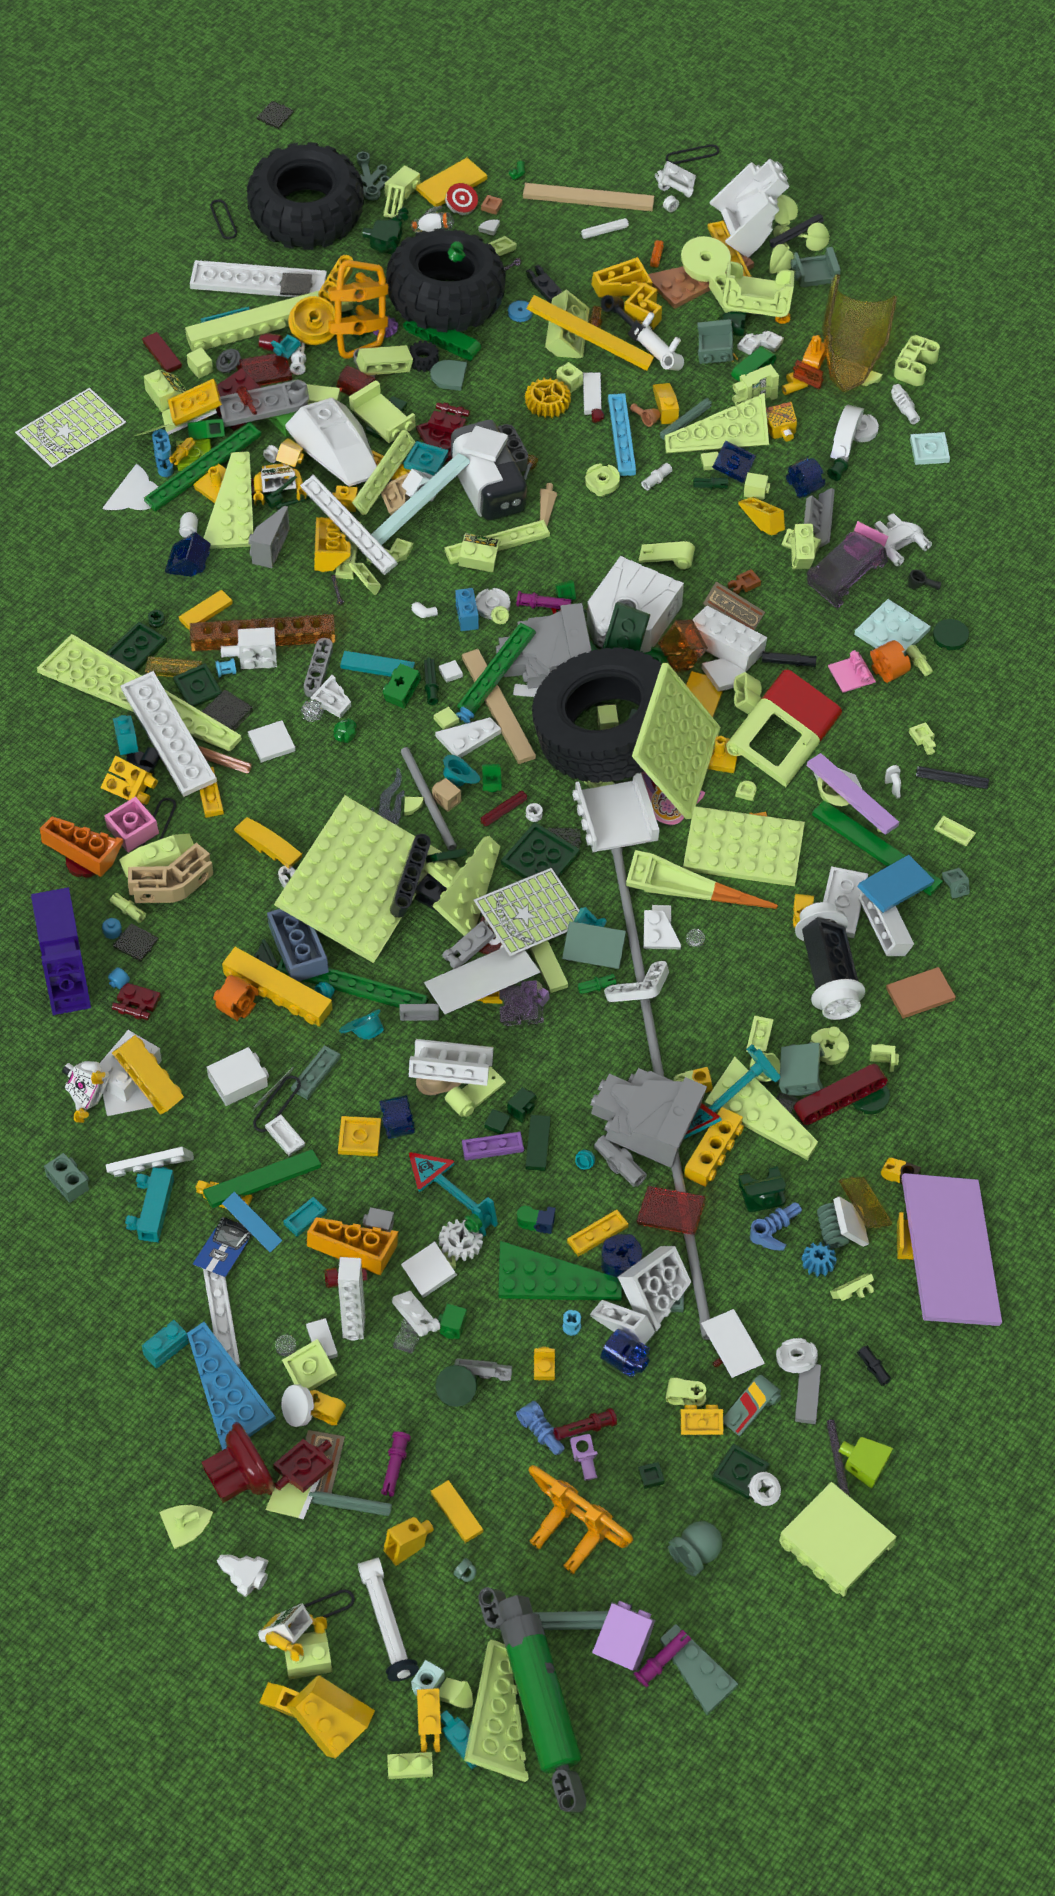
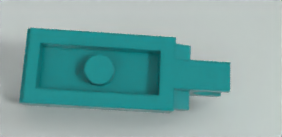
(456, 1733)

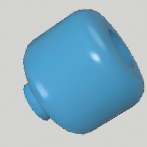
(111, 928)
(118, 978)

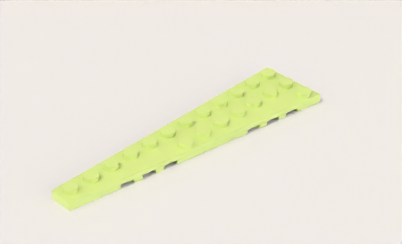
(101, 676)

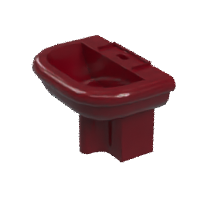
(238, 1467)

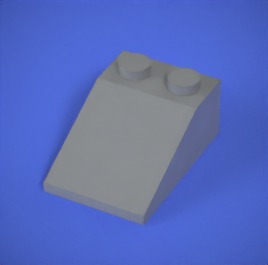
(269, 538)

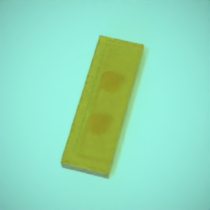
(169, 666)

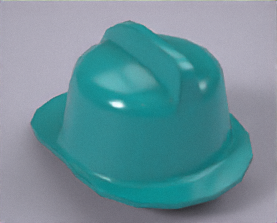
(458, 771)
(365, 1027)

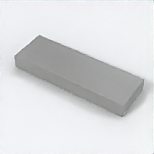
(808, 1395)

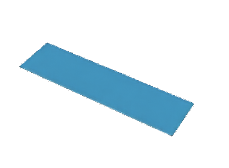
(252, 1222)

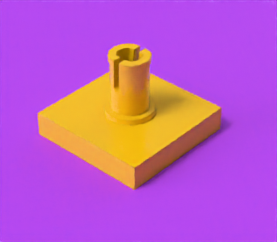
(211, 482)
(720, 758)

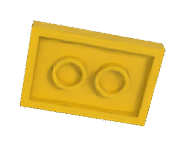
(194, 402)

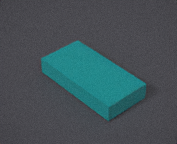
(304, 1216)

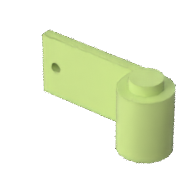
(679, 552)
(472, 1095)

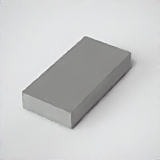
(419, 1012)

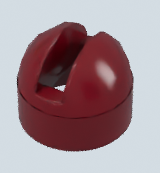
(597, 415)

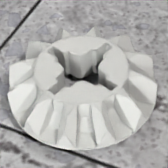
(766, 1480)

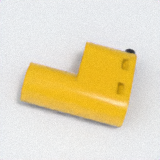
(793, 384)

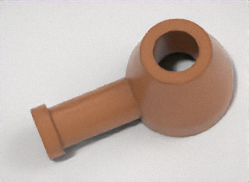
(648, 416)

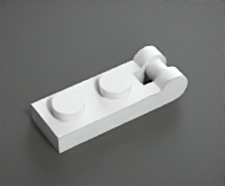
(415, 1313)

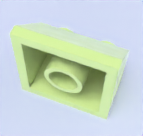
(315, 1658)

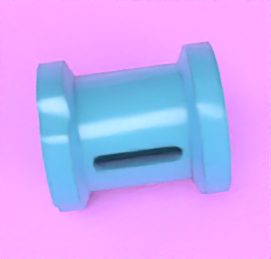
(225, 667)
(571, 1322)

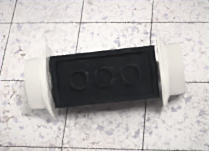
(830, 960)

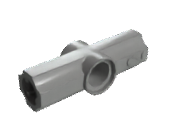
(620, 1161)

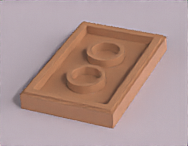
(920, 992)

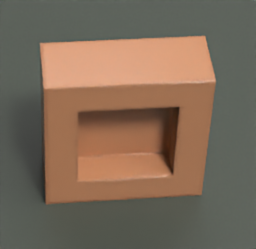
(491, 204)

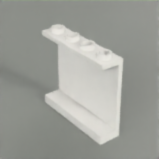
(616, 814)

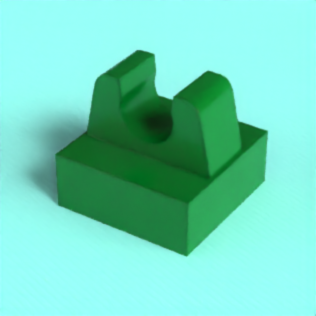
(566, 590)

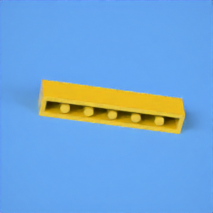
(278, 987)

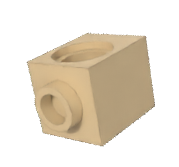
(446, 794)

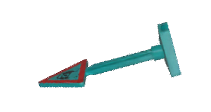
(707, 1117)
(430, 1169)

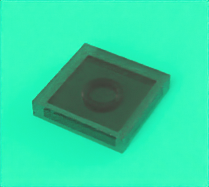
(228, 710)

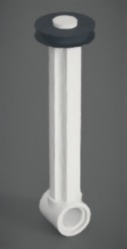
(372, 1576)

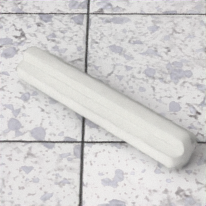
(604, 228)

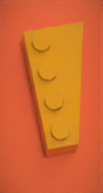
(353, 1241)

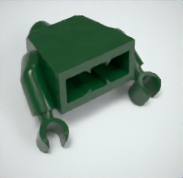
(386, 233)

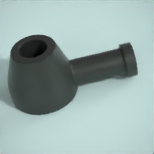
(918, 578)

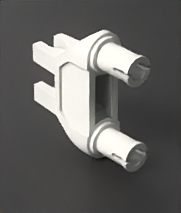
(900, 535)

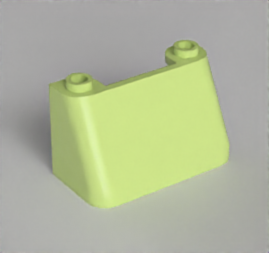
(758, 294)

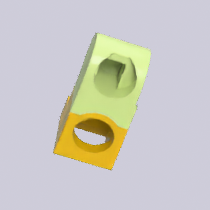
(699, 1075)

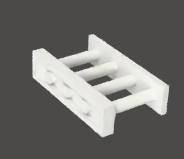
(451, 1062)

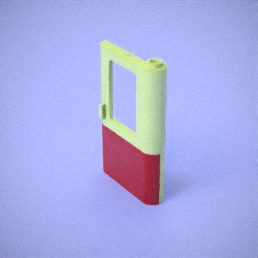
(799, 707)

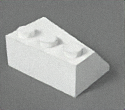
(655, 1283)

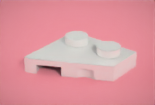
(332, 697)
(659, 932)

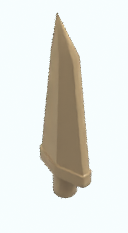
(547, 501)

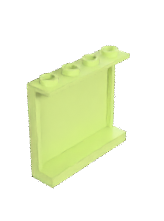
(836, 1538)

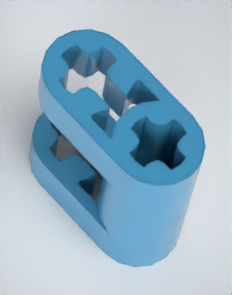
(162, 452)

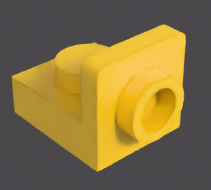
(544, 1363)

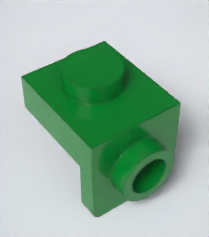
(491, 777)

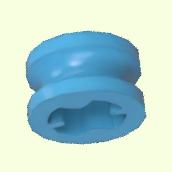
(465, 715)

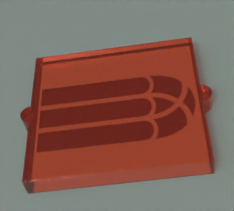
(808, 374)

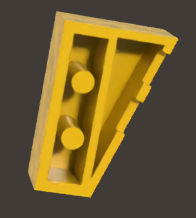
(620, 279)

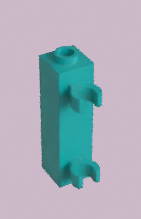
(155, 1204)

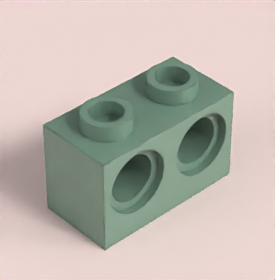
(63, 1179)

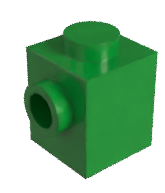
(452, 1321)

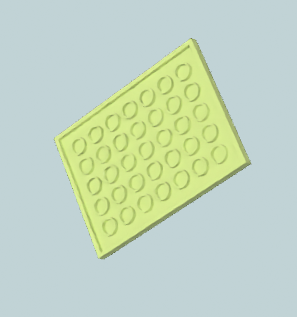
(351, 879)

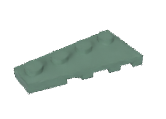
(704, 1676)

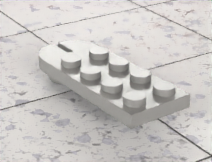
(268, 402)

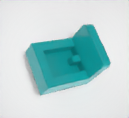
(286, 346)
(586, 917)

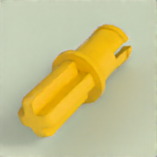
(182, 451)

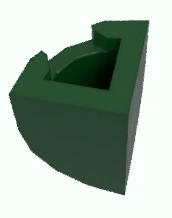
(738, 321)

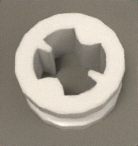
(670, 203)
(270, 453)
(537, 809)

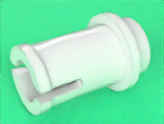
(661, 186)

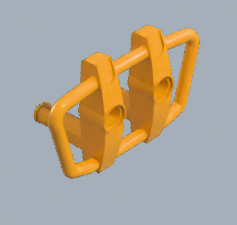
(367, 319)
(596, 1519)

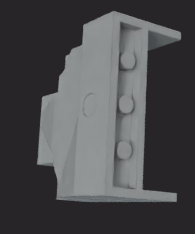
(555, 642)
(648, 1112)

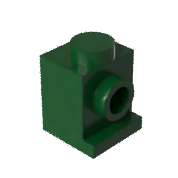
(521, 1104)

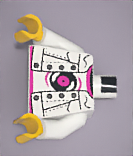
(85, 1086)

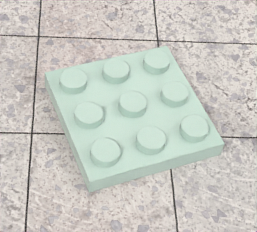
(892, 623)

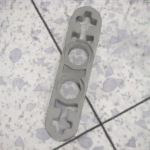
(318, 667)

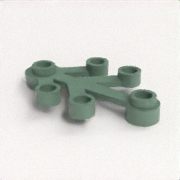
(372, 191)

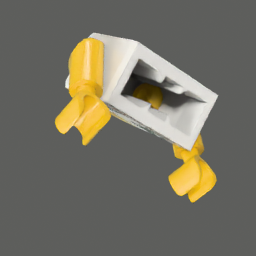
(274, 477)
(287, 1627)

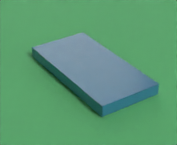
(895, 883)

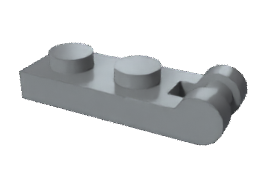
(468, 945)

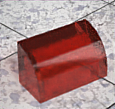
(352, 380)

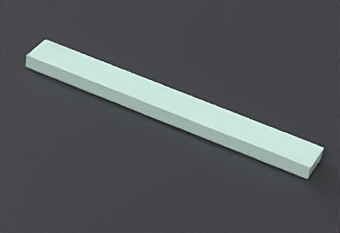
(420, 498)

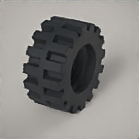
(424, 348)

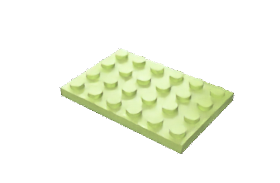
(744, 846)

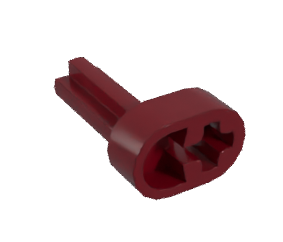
(331, 1277)

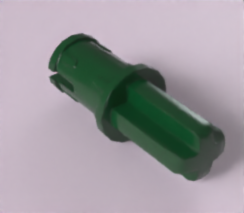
(703, 482)

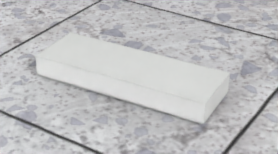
(592, 392)

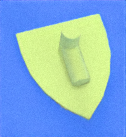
(185, 1523)

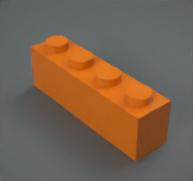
(81, 845)

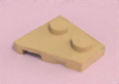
(394, 494)

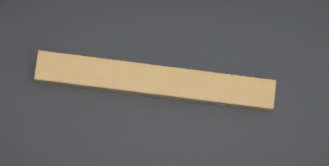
(588, 197)
(501, 711)

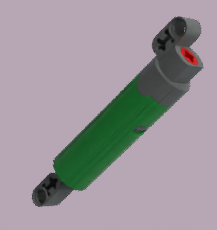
(538, 1692)

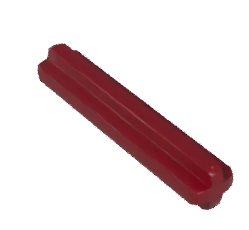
(503, 808)

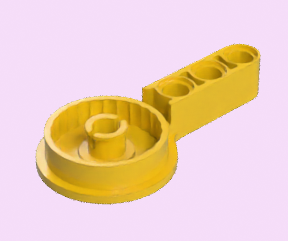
(320, 307)

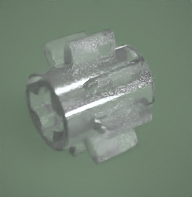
(312, 710)

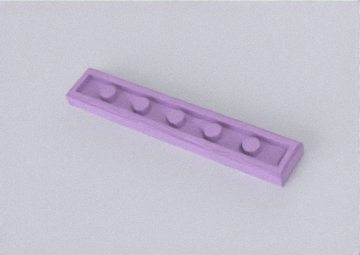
(853, 793)

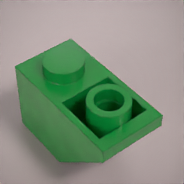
(206, 429)

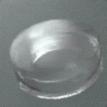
(285, 1345)

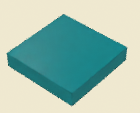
(426, 458)

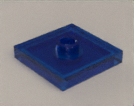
(734, 461)

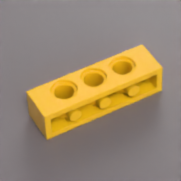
(701, 1172)

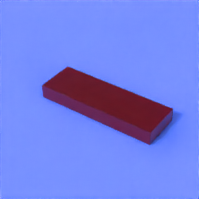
(162, 352)

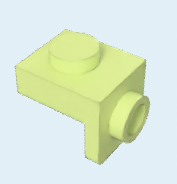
(884, 1053)

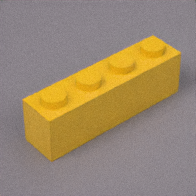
(148, 1074)

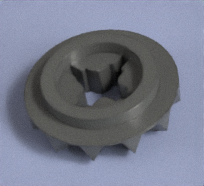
(222, 363)

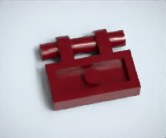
(447, 422)
(139, 997)

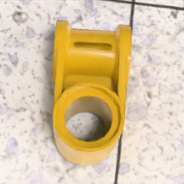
(801, 901)
(327, 1407)

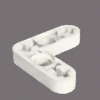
(647, 989)

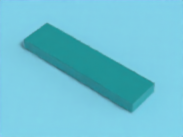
(371, 663)

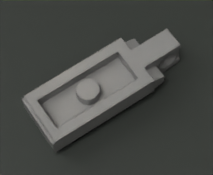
(486, 1369)

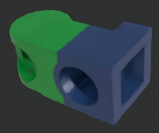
(536, 1219)

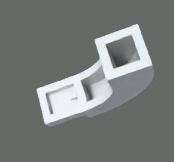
(845, 431)

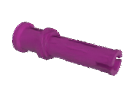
(535, 600)
(396, 1454)
(655, 1665)

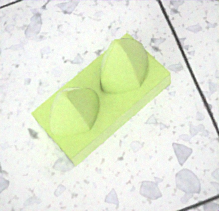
(410, 1765)

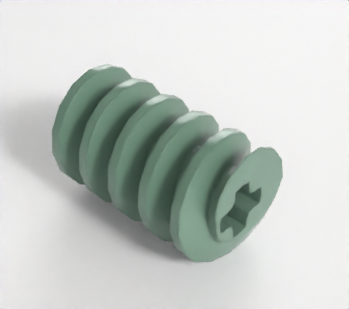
(830, 1227)

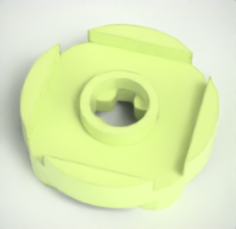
(602, 487)
(837, 1039)

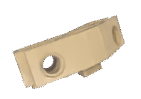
(171, 882)

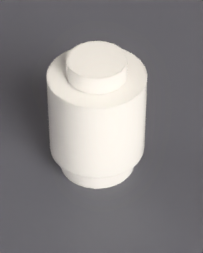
(188, 524)

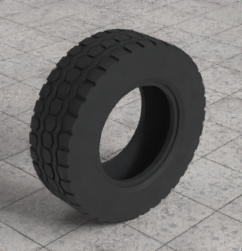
(575, 687)

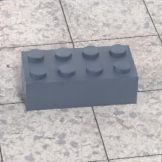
(297, 946)

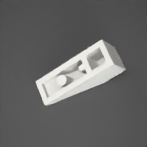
(621, 1318)

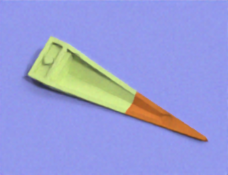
(663, 877)

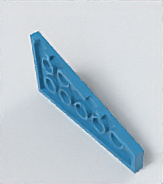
(226, 1387)

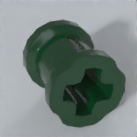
(837, 469)

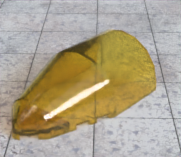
(854, 336)

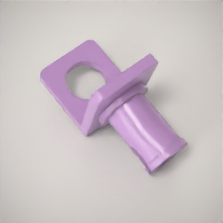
(586, 1458)

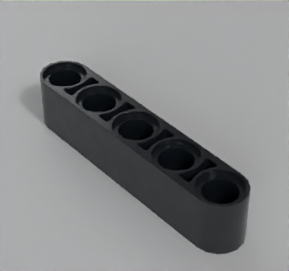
(409, 882)

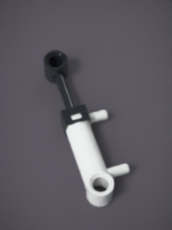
(642, 332)

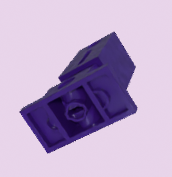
(60, 951)

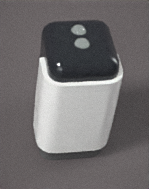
(498, 486)

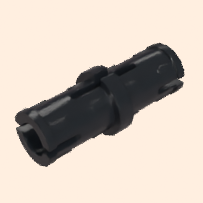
(874, 1365)

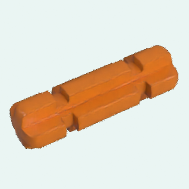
(656, 254)

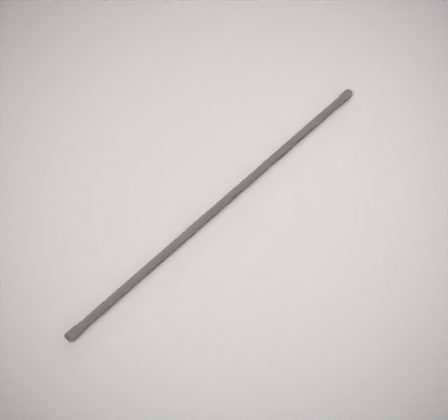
(658, 1069)

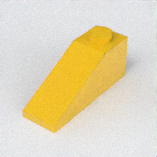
(666, 403)
(765, 516)

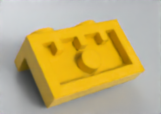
(701, 1421)

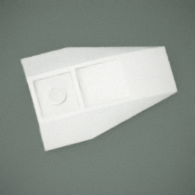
(334, 440)

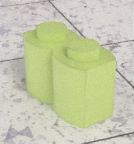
(747, 692)

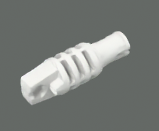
(904, 403)

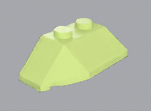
(157, 853)

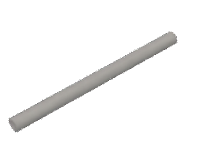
(428, 798)

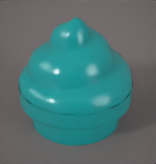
(325, 989)
(585, 1159)

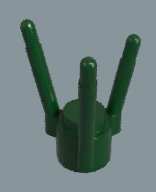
(274, 499)

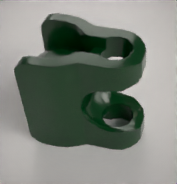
(763, 1193)

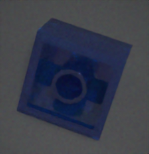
(188, 556)

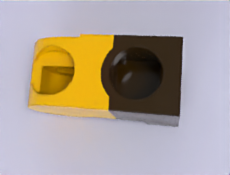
(894, 1169)

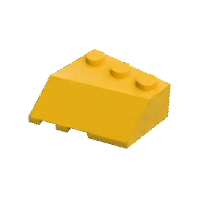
(330, 1715)

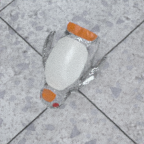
(433, 220)

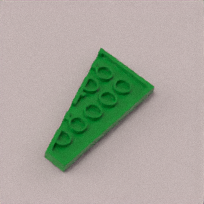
(539, 1276)

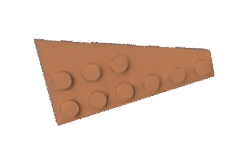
(679, 287)

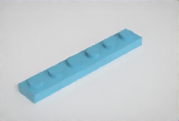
(621, 434)

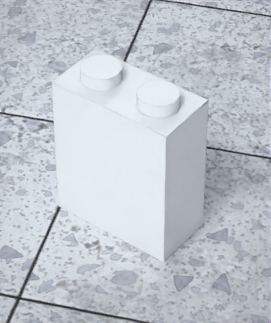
(238, 1076)

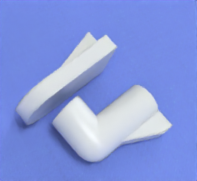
(893, 776)

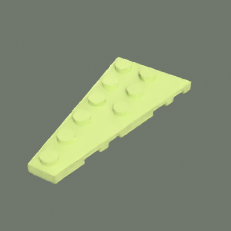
(740, 425)
(232, 513)
(469, 883)
(763, 1112)
(496, 1719)

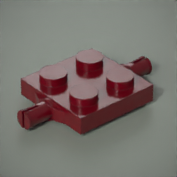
(303, 1465)

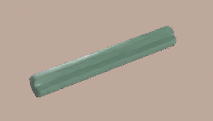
(687, 417)
(351, 1503)

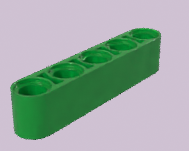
(451, 340)

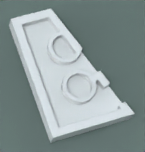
(468, 737)

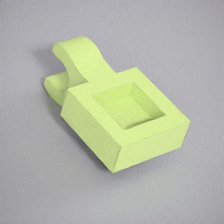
(923, 735)

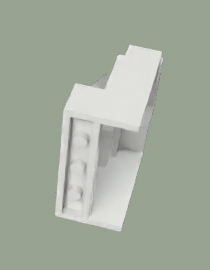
(751, 205)

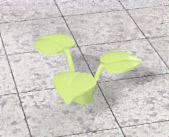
(816, 239)

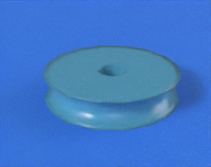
(518, 312)

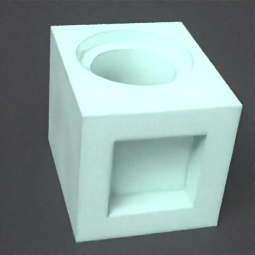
(428, 1671)

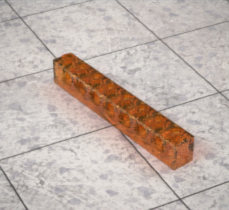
(288, 631)

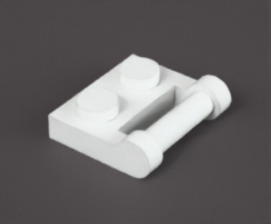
(678, 178)

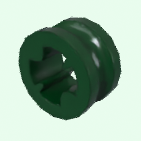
(156, 614)

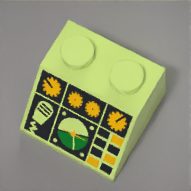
(161, 387)
(478, 552)

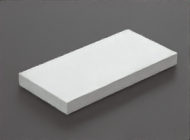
(844, 894)

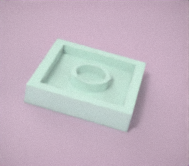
(929, 448)

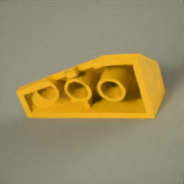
(330, 545)

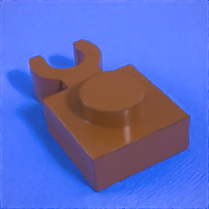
(746, 581)

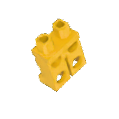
(135, 782)

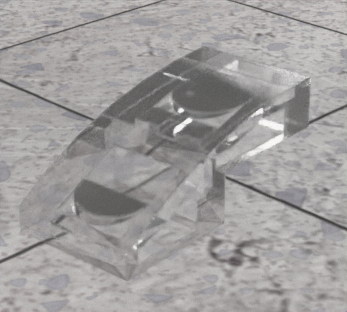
(406, 1338)

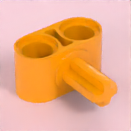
(815, 353)

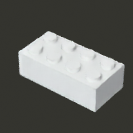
(729, 638)

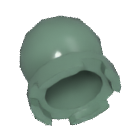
(697, 1546)

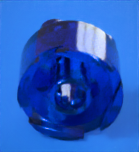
(805, 476)
(397, 1117)
(620, 1254)

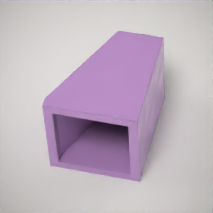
(624, 1635)

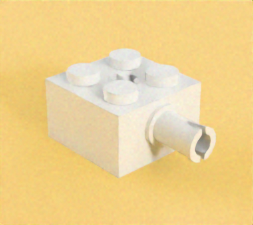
(254, 648)

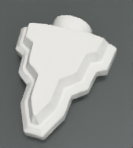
(244, 1572)

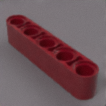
(840, 1094)

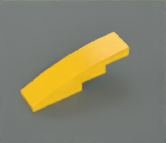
(268, 842)

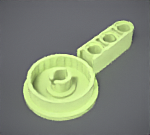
(711, 267)

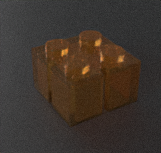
(683, 640)

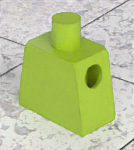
(866, 1459)

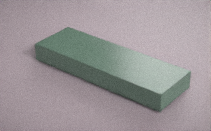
(316, 1072)

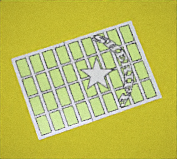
(70, 427)
(528, 911)

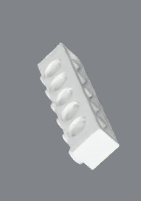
(351, 1298)

